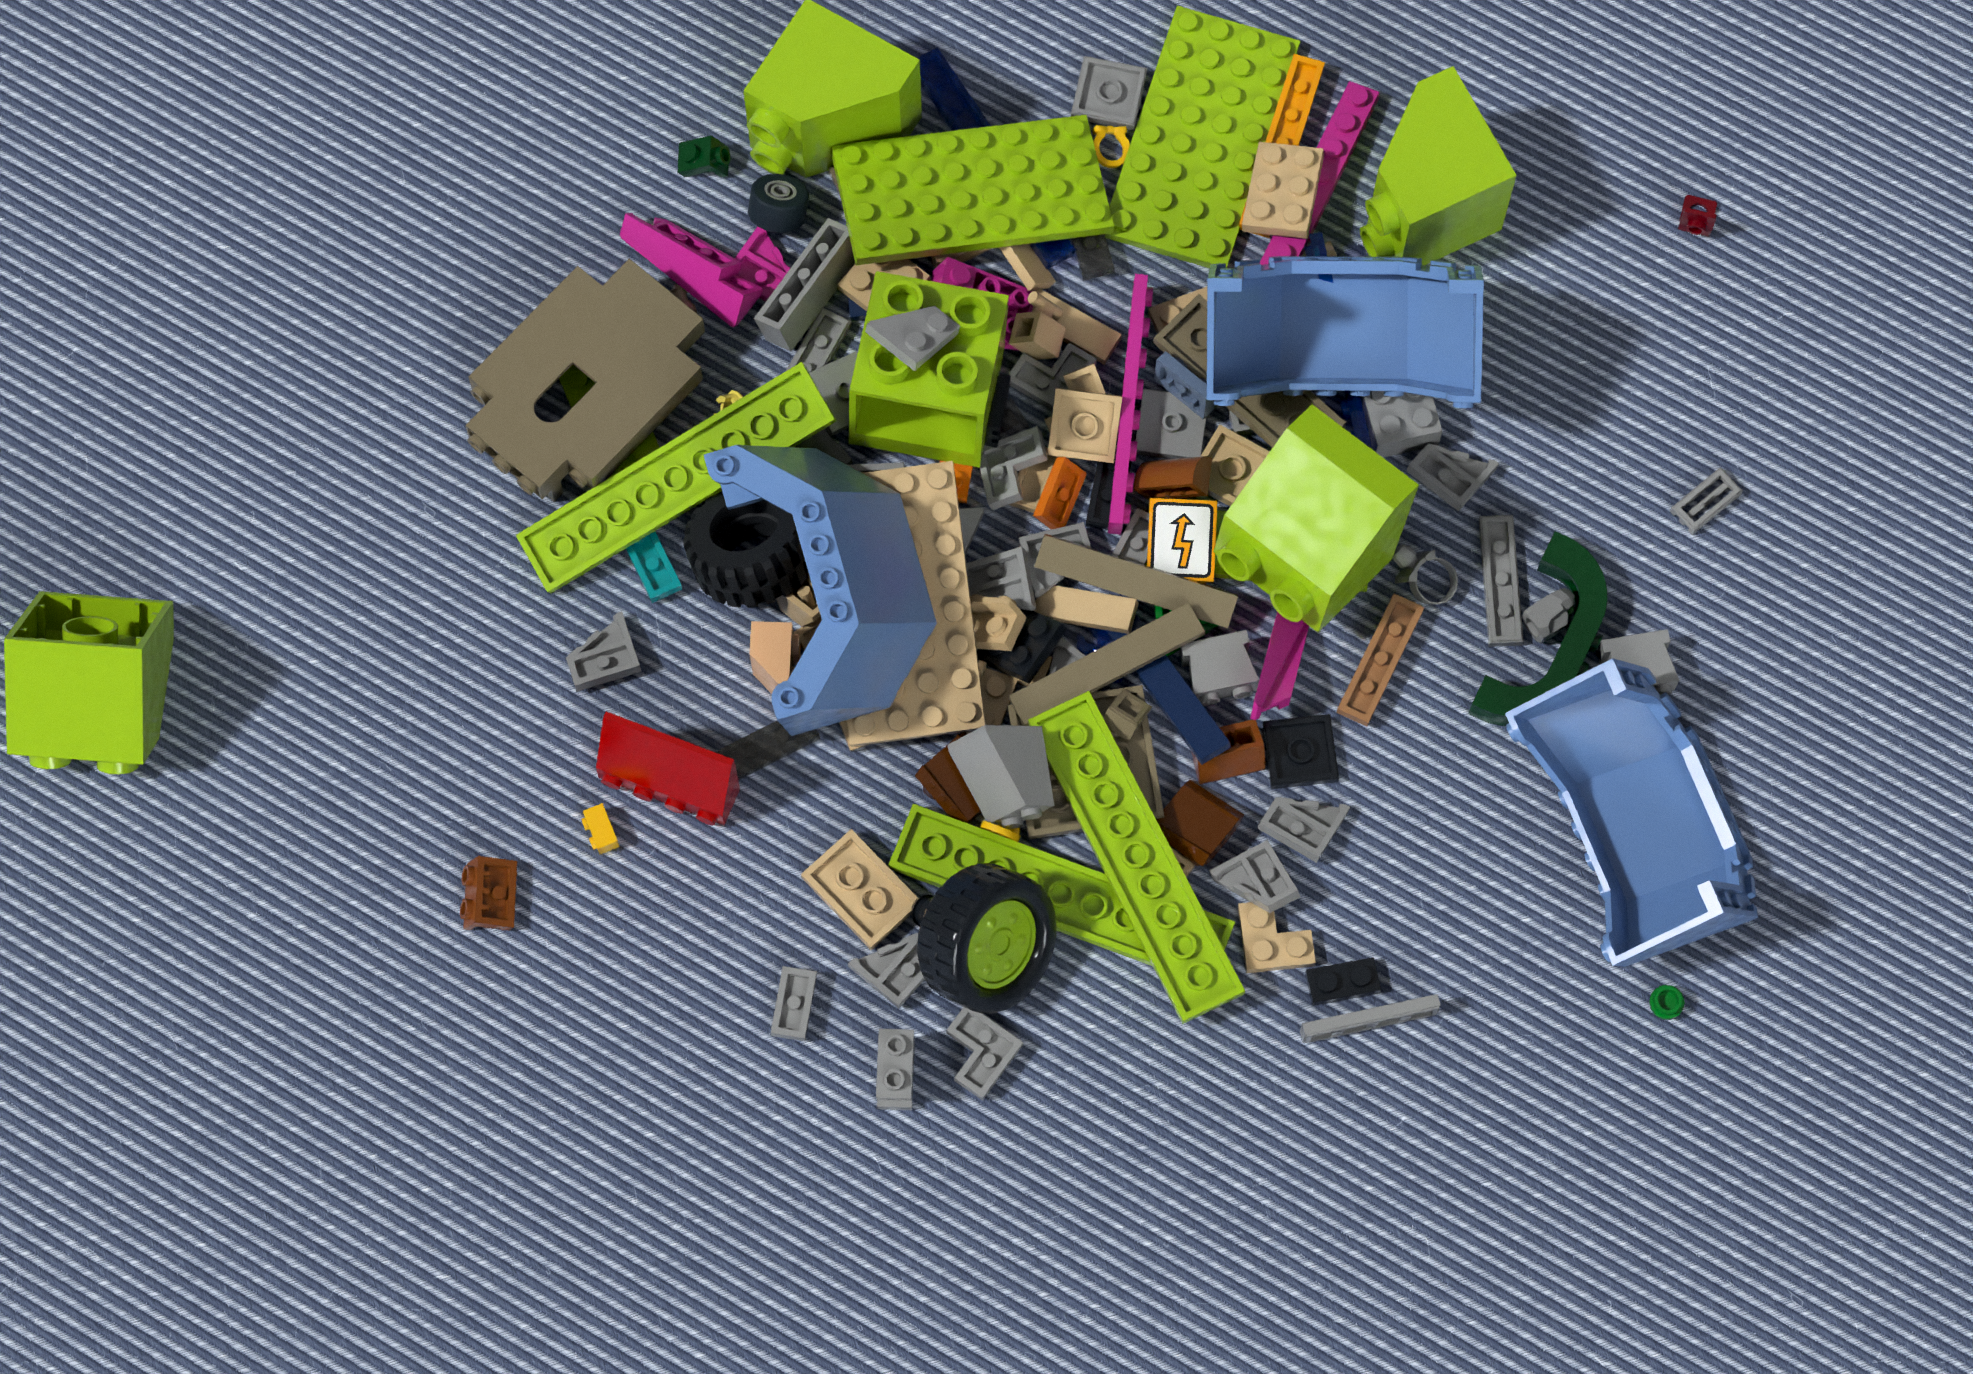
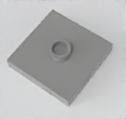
(1109, 92)
(834, 384)
(1168, 427)

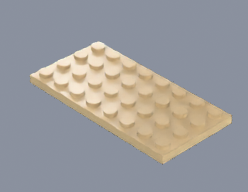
(945, 683)

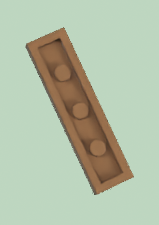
(1380, 660)

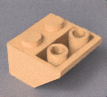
(773, 652)

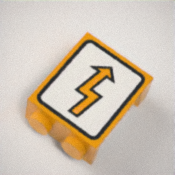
(1183, 537)

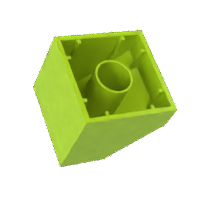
(825, 89)
(1439, 178)
(1315, 520)
(87, 680)

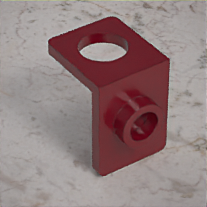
(1697, 221)

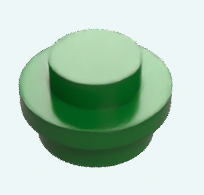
(1666, 1002)

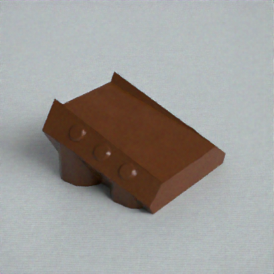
(946, 785)
(1198, 823)

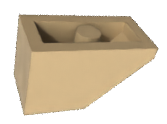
(801, 604)

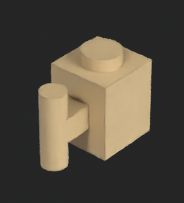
(1036, 331)

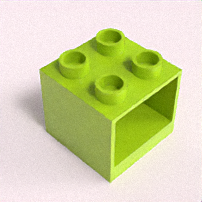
(948, 399)

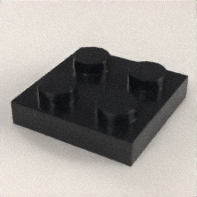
(1030, 650)

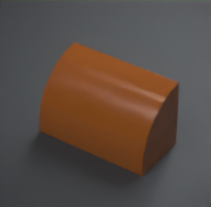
(1174, 478)
(1243, 757)

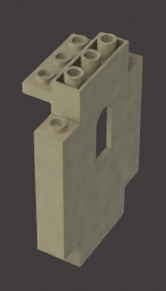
(619, 335)

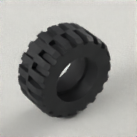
(750, 574)

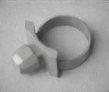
(1411, 561)

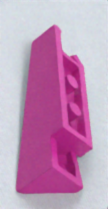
(694, 266)
(1280, 665)

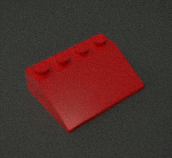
(666, 770)

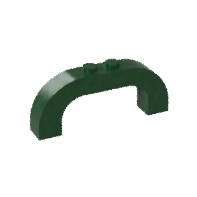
(1582, 575)

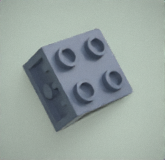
(1183, 384)

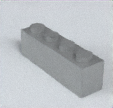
(807, 286)

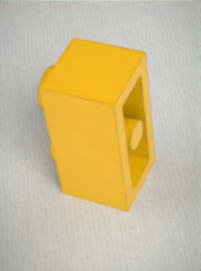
(602, 833)

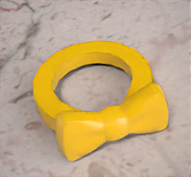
(1119, 132)
(1013, 834)

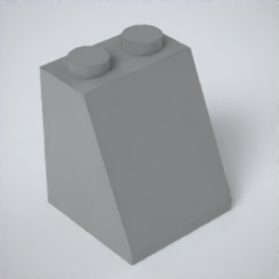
(1005, 772)

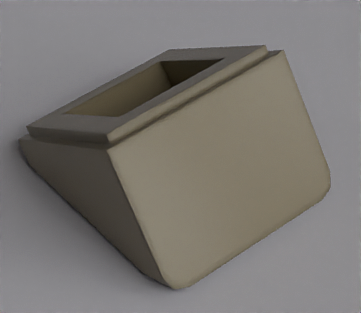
(1126, 714)

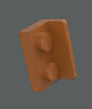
(489, 893)

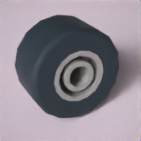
(778, 203)

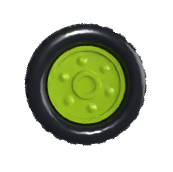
(985, 937)

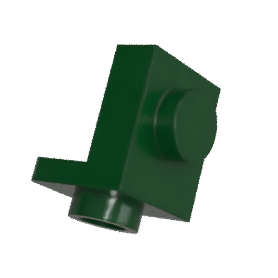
(703, 156)

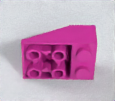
(964, 275)

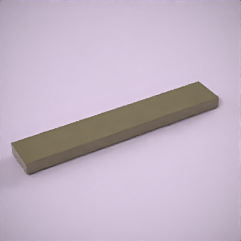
(1135, 580)
(1109, 663)

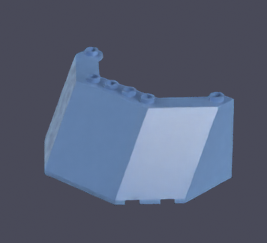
(1373, 329)
(860, 572)
(1643, 809)

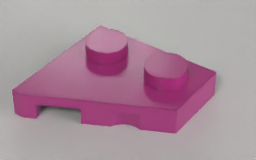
(762, 263)

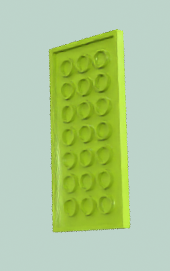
(1199, 138)
(971, 189)

